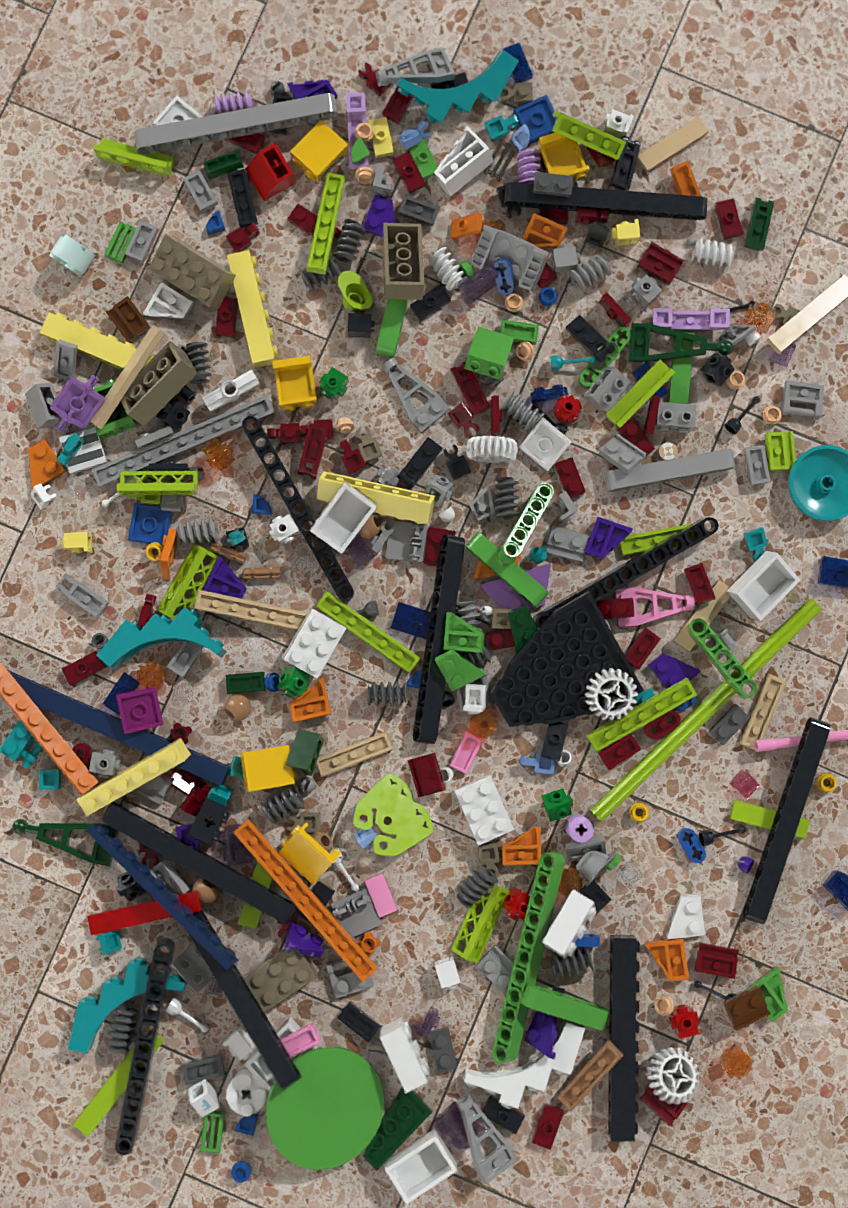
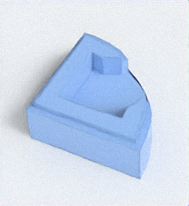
(521, 138)

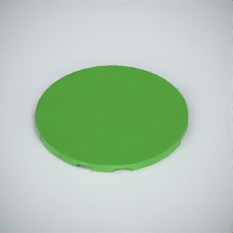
(328, 1111)

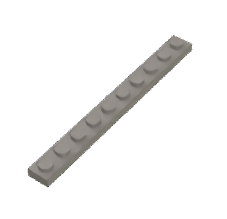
(182, 441)

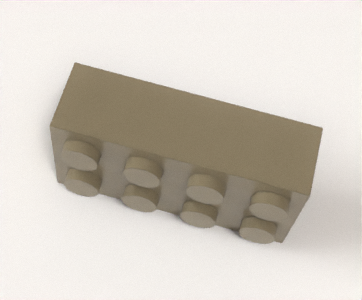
(403, 261)
(192, 271)
(158, 383)
(280, 977)

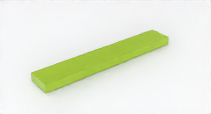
(326, 223)
(368, 632)
(642, 714)
(109, 1093)

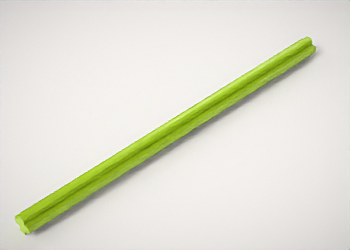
(703, 712)

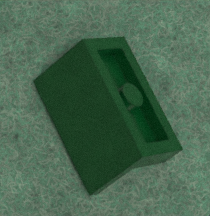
(305, 751)

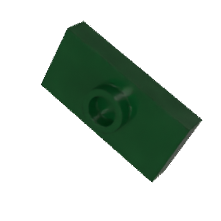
(223, 164)
(245, 682)

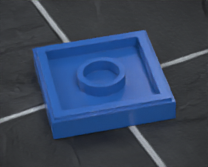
(537, 117)
(149, 524)

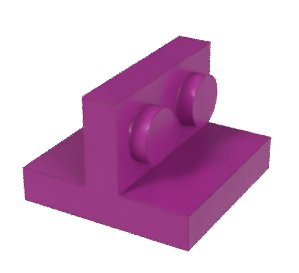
(139, 709)

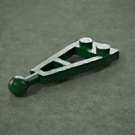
(640, 344)
(99, 854)

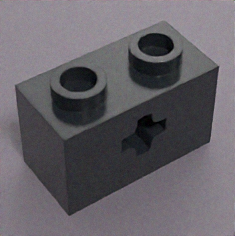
(201, 826)

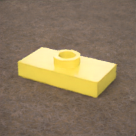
(381, 140)

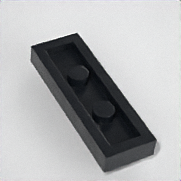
(242, 198)

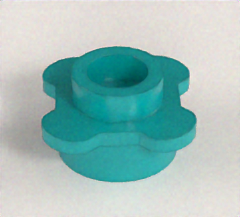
(236, 537)
(537, 554)

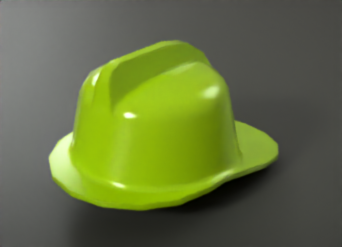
(354, 291)

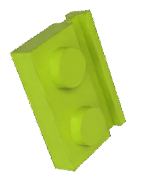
(780, 450)

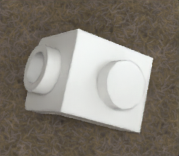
(475, 698)

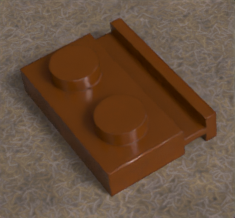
(128, 319)
(746, 1008)

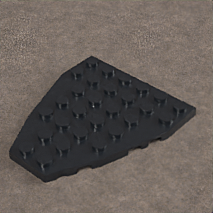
(555, 665)

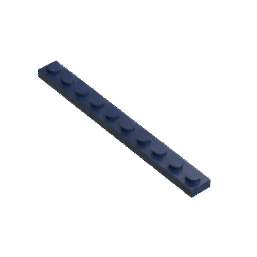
(166, 899)

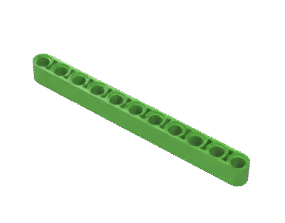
(511, 1042)

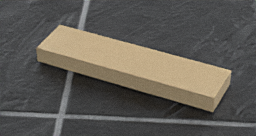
(672, 144)
(705, 611)
(762, 711)
(354, 754)

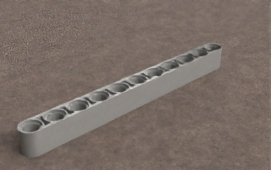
(235, 123)

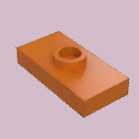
(684, 180)
(466, 226)

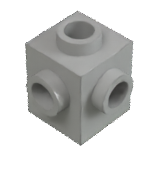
(645, 290)
(440, 488)
(99, 760)

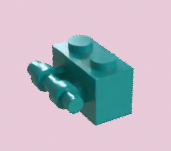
(18, 744)

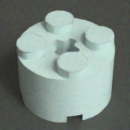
(72, 255)

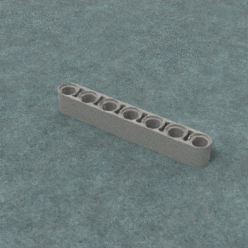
(670, 470)

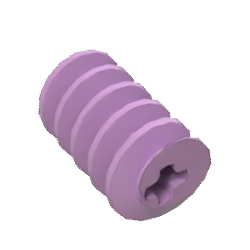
(232, 104)
(528, 165)
(584, 833)

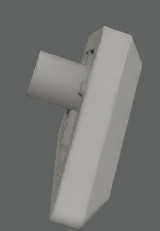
(737, 332)
(482, 505)

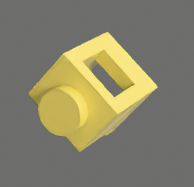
(626, 233)
(77, 542)

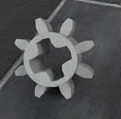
(387, 476)

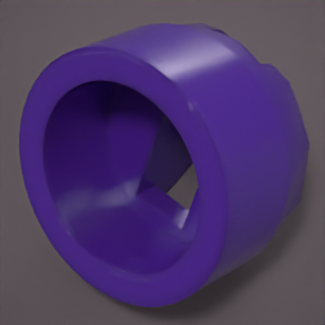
(746, 865)

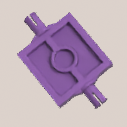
(77, 402)

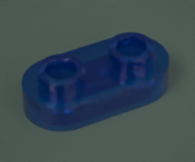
(541, 394)

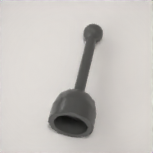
(370, 609)

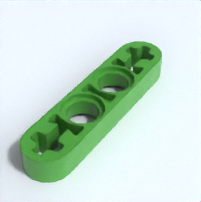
(609, 358)

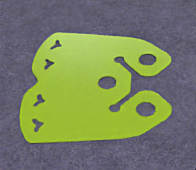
(400, 808)

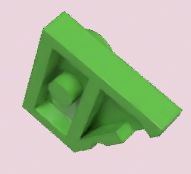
(462, 635)
(457, 670)
(773, 993)

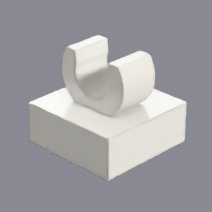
(41, 497)

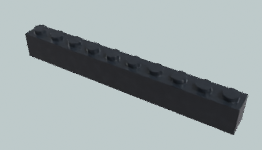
(622, 1034)

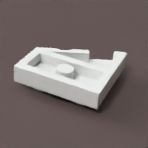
(168, 304)
(687, 919)

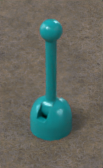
(557, 362)

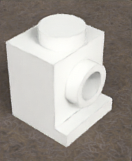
(617, 123)
(239, 1044)

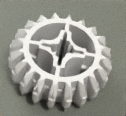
(491, 449)
(626, 700)
(678, 1061)

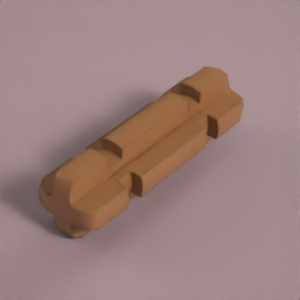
(227, 552)
(262, 573)

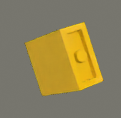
(318, 151)
(562, 156)
(295, 383)
(267, 768)
(306, 854)

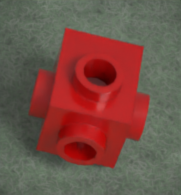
(562, 413)
(516, 904)
(684, 1021)

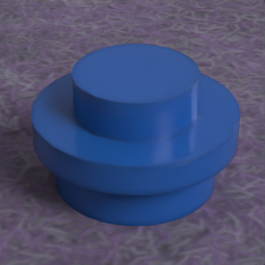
(547, 296)
(271, 682)
(241, 1171)

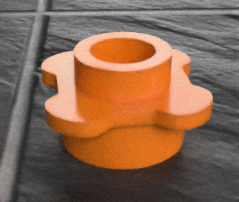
(369, 949)

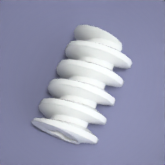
(712, 252)
(446, 269)

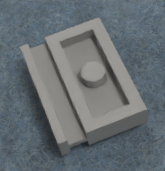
(622, 454)
(567, 544)
(155, 789)
(497, 968)

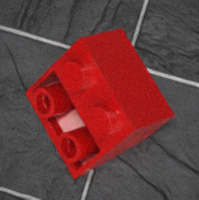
(270, 172)

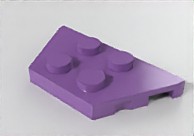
(507, 598)

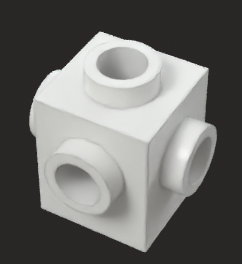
(284, 522)

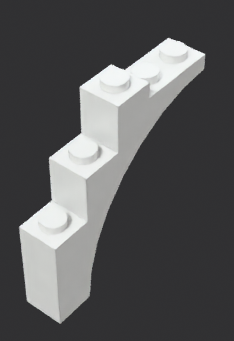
(533, 1074)

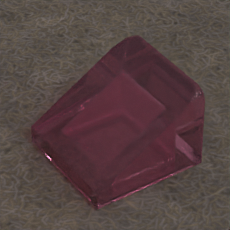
(744, 784)

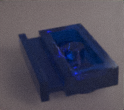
(833, 572)
(411, 620)

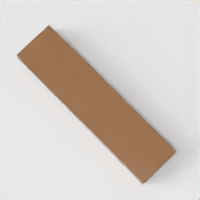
(590, 1075)

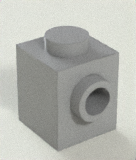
(565, 259)

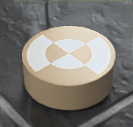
(667, 451)

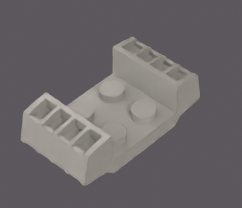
(525, 257)

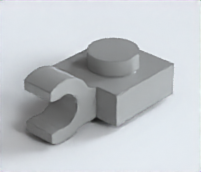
(378, 542)

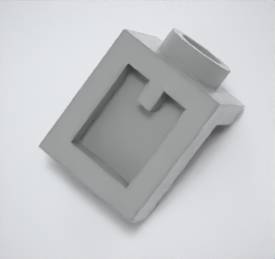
(380, 180)
(566, 504)

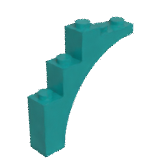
(487, 84)
(159, 629)
(93, 1012)

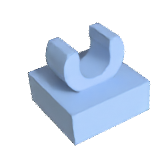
(365, 837)

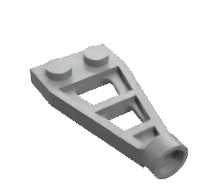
(438, 62)
(430, 411)
(497, 1160)

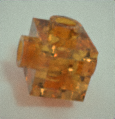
(761, 316)
(218, 454)
(158, 677)
(475, 724)
(570, 881)
(736, 1062)

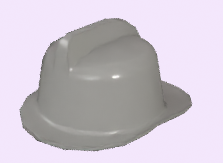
(592, 863)

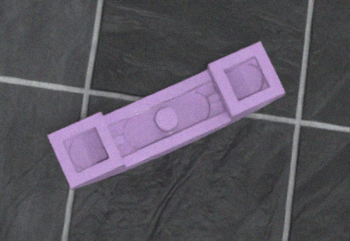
(355, 115)
(692, 320)

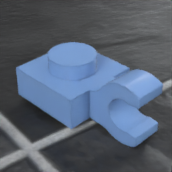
(412, 137)
(540, 764)

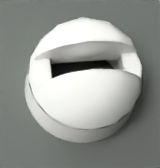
(752, 338)
(447, 515)
(568, 757)
(444, 775)

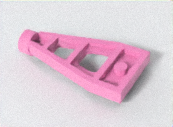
(676, 605)

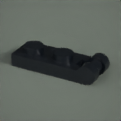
(626, 165)
(589, 338)
(420, 462)

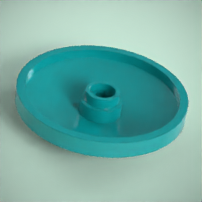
(820, 483)

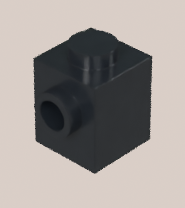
(360, 325)

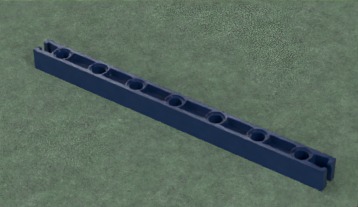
(112, 727)

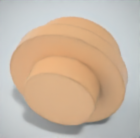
(364, 131)
(364, 175)
(513, 302)
(525, 351)
(736, 380)
(771, 415)
(344, 425)
(664, 1006)

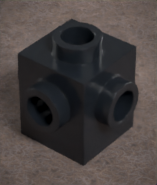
(717, 369)
(174, 414)
(129, 887)

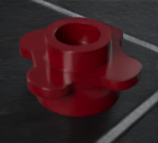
(179, 728)

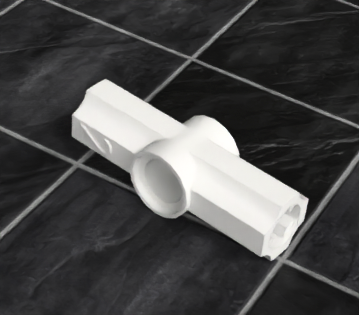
(220, 397)

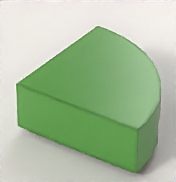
(359, 151)

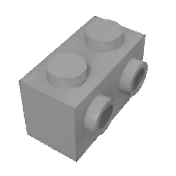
(607, 389)
(39, 401)
(675, 417)

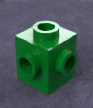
(338, 381)
(293, 681)
(557, 804)

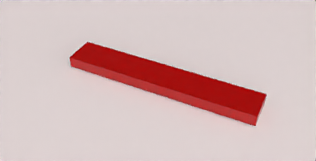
(138, 914)

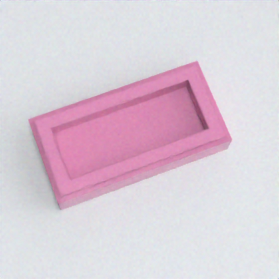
(466, 752)
(381, 895)
(301, 1040)

